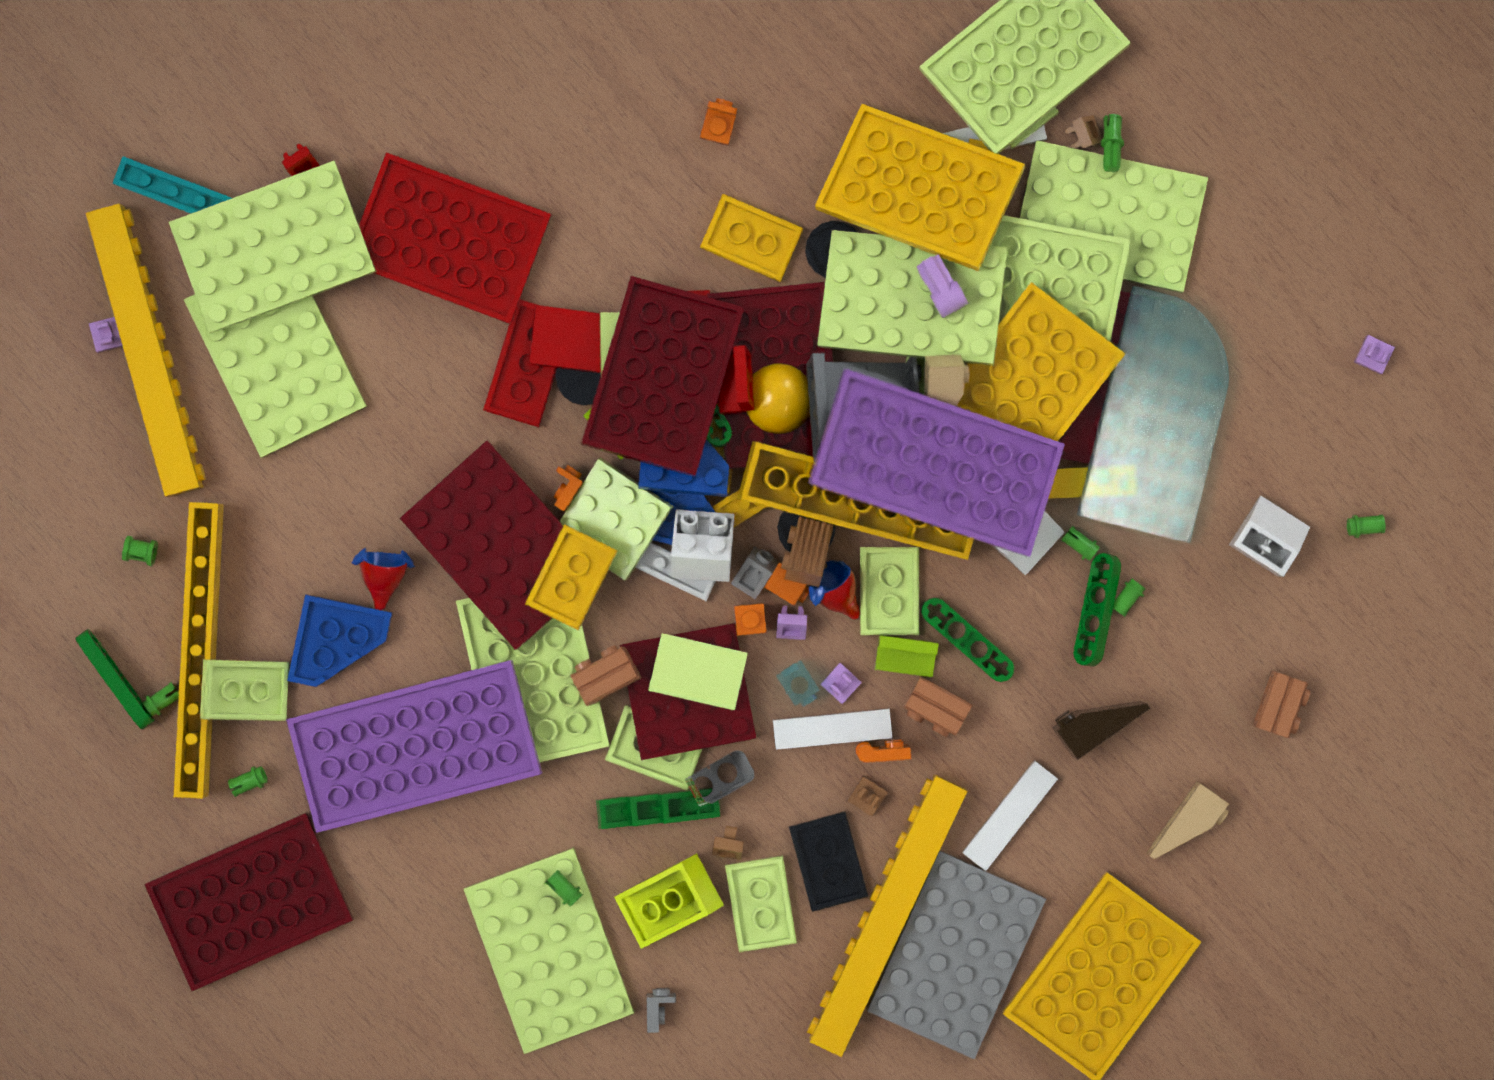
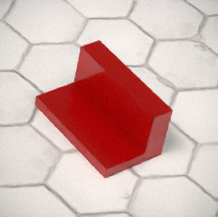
(737, 386)

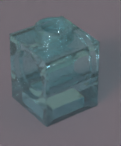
(793, 671)

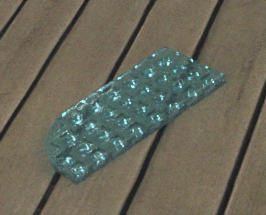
(1157, 419)

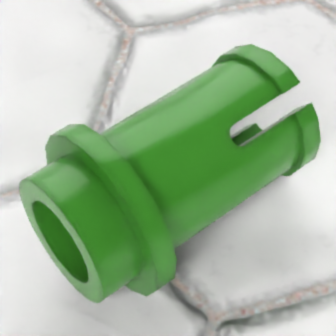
(1365, 525)
(1081, 543)
(1128, 596)
(159, 700)
(248, 781)
(564, 888)

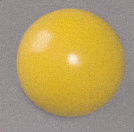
(780, 398)

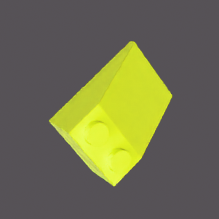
(669, 901)

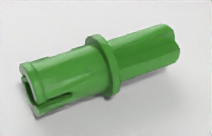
(1112, 142)

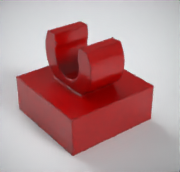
(299, 161)

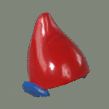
(382, 573)
(837, 590)

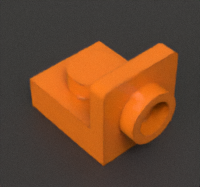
(719, 121)
(566, 493)

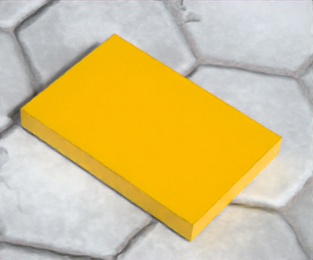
(751, 238)
(571, 577)

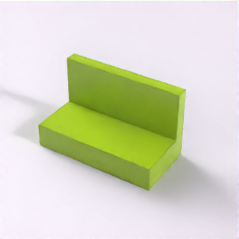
(906, 656)

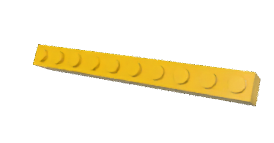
(145, 350)
(197, 643)
(887, 914)

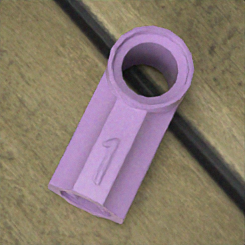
(944, 291)

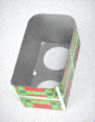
(744, 775)

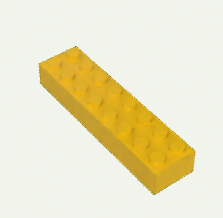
(781, 482)

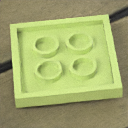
(617, 515)

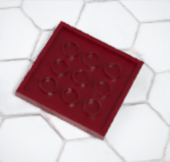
(679, 725)

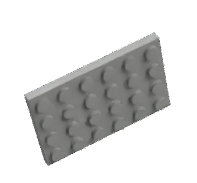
(956, 954)

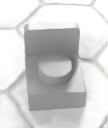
(755, 572)
(656, 1014)

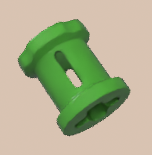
(140, 550)

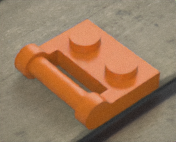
(892, 751)

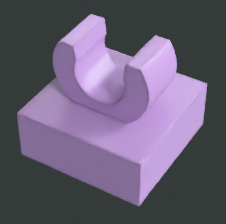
(105, 334)
(1374, 354)
(791, 625)
(841, 683)

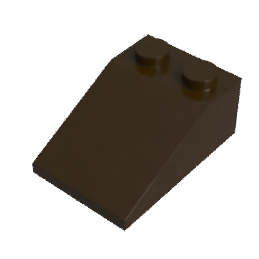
(1090, 727)

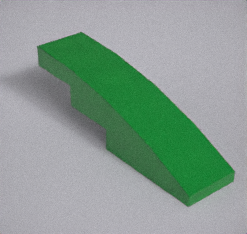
(654, 809)

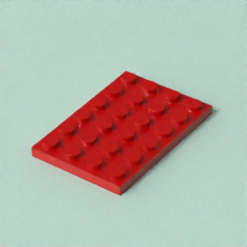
(451, 237)

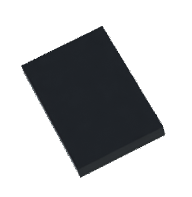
(828, 861)

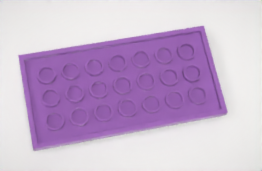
(936, 463)
(414, 746)

